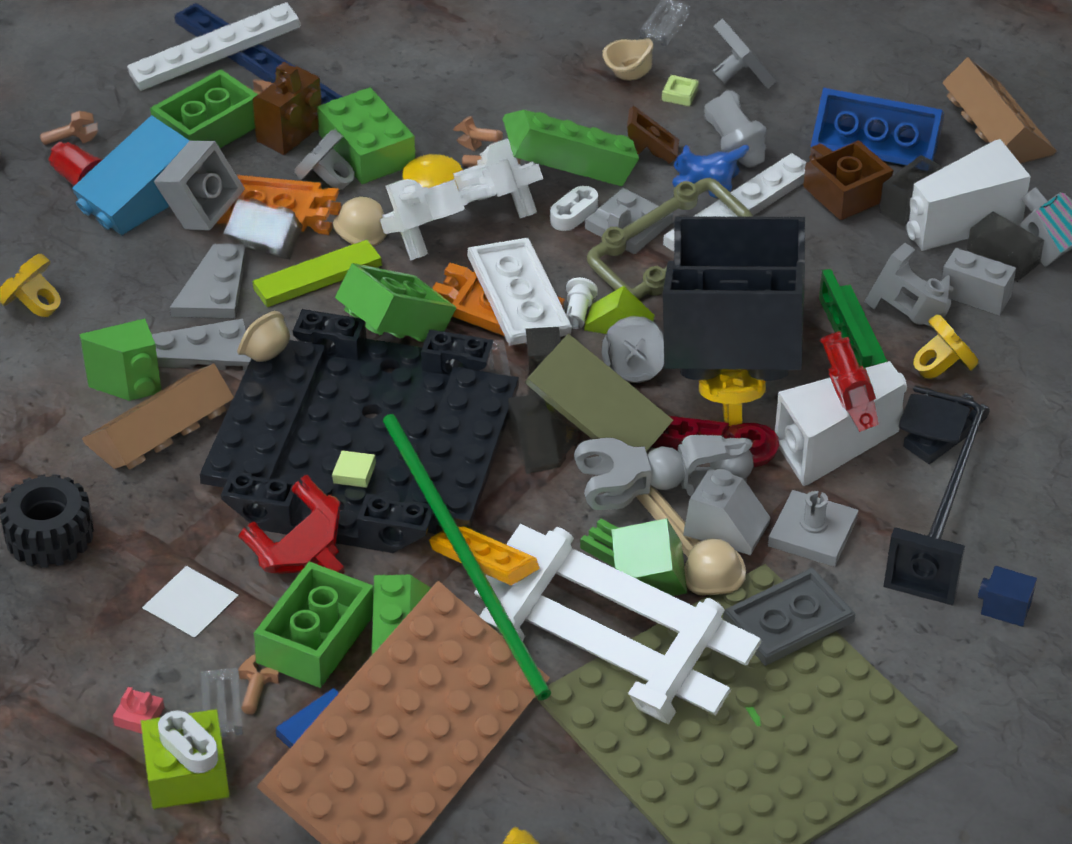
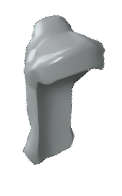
(736, 128)

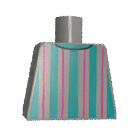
(1051, 222)

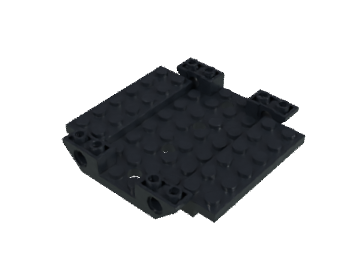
(313, 404)

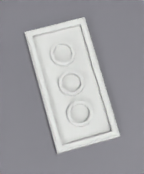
(517, 288)

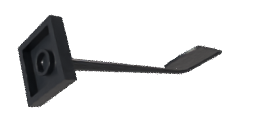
(921, 562)

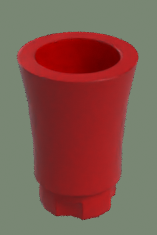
(72, 161)

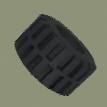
(46, 520)

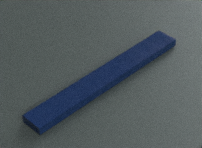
(255, 59)

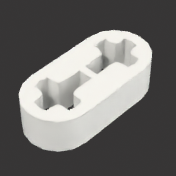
(573, 208)
(181, 746)

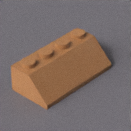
(995, 112)
(160, 417)

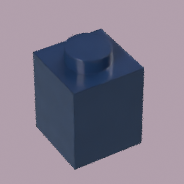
(1007, 595)

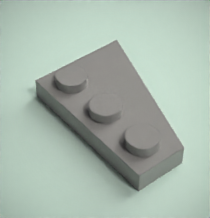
(214, 285)
(202, 345)

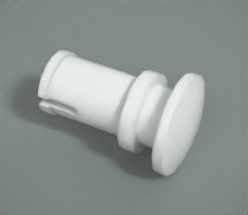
(579, 298)

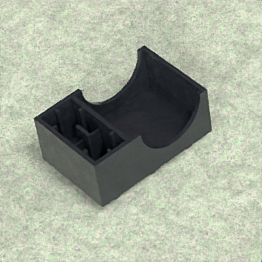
(735, 296)

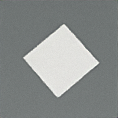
(190, 601)

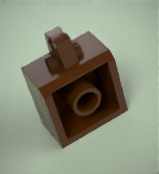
(287, 109)
(846, 178)

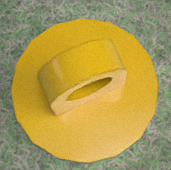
(28, 285)
(946, 348)
(732, 389)

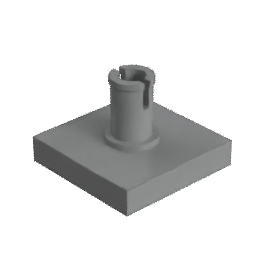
(740, 58)
(813, 527)

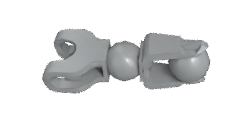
(630, 471)

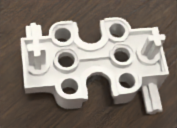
(494, 175)

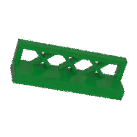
(849, 318)

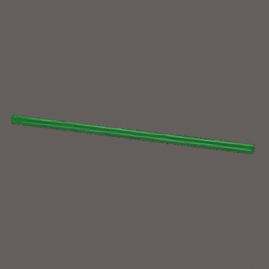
(467, 559)

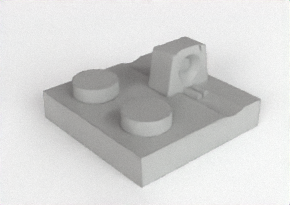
(623, 210)

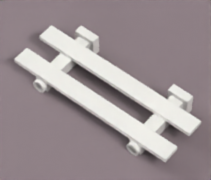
(666, 674)

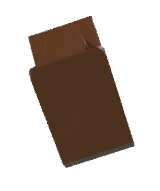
(650, 134)

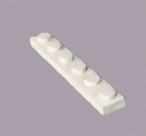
(213, 46)
(758, 191)

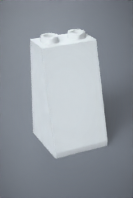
(965, 193)
(819, 433)

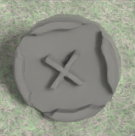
(326, 160)
(634, 349)

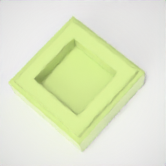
(680, 90)
(354, 469)

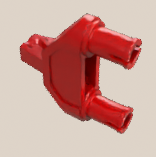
(850, 381)
(308, 542)

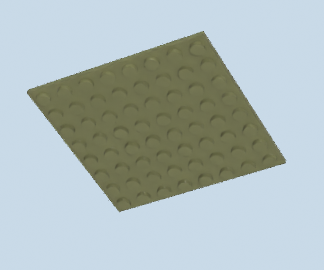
(723, 777)

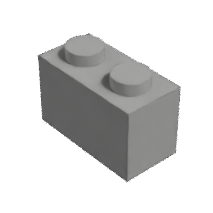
(979, 281)

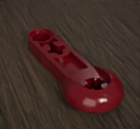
(764, 439)

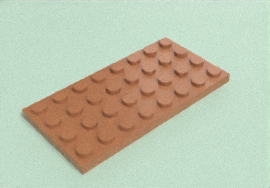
(404, 729)

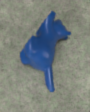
(718, 166)

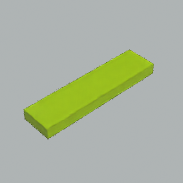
(314, 273)

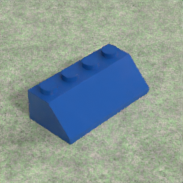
(887, 127)

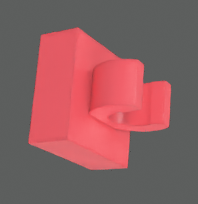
(137, 707)

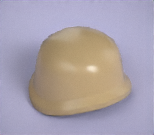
(629, 58)
(360, 221)
(265, 337)
(714, 568)

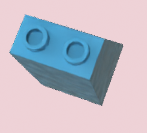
(122, 185)

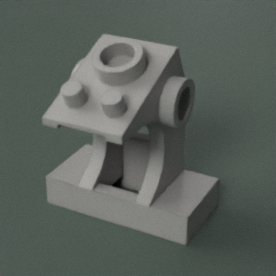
(897, 274)

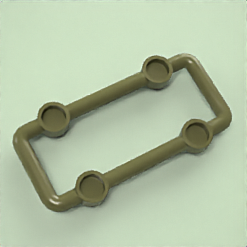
(615, 239)

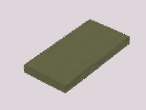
(596, 396)

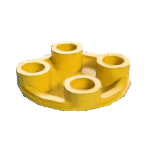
(431, 170)

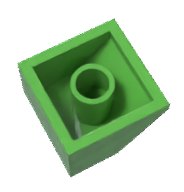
(122, 360)

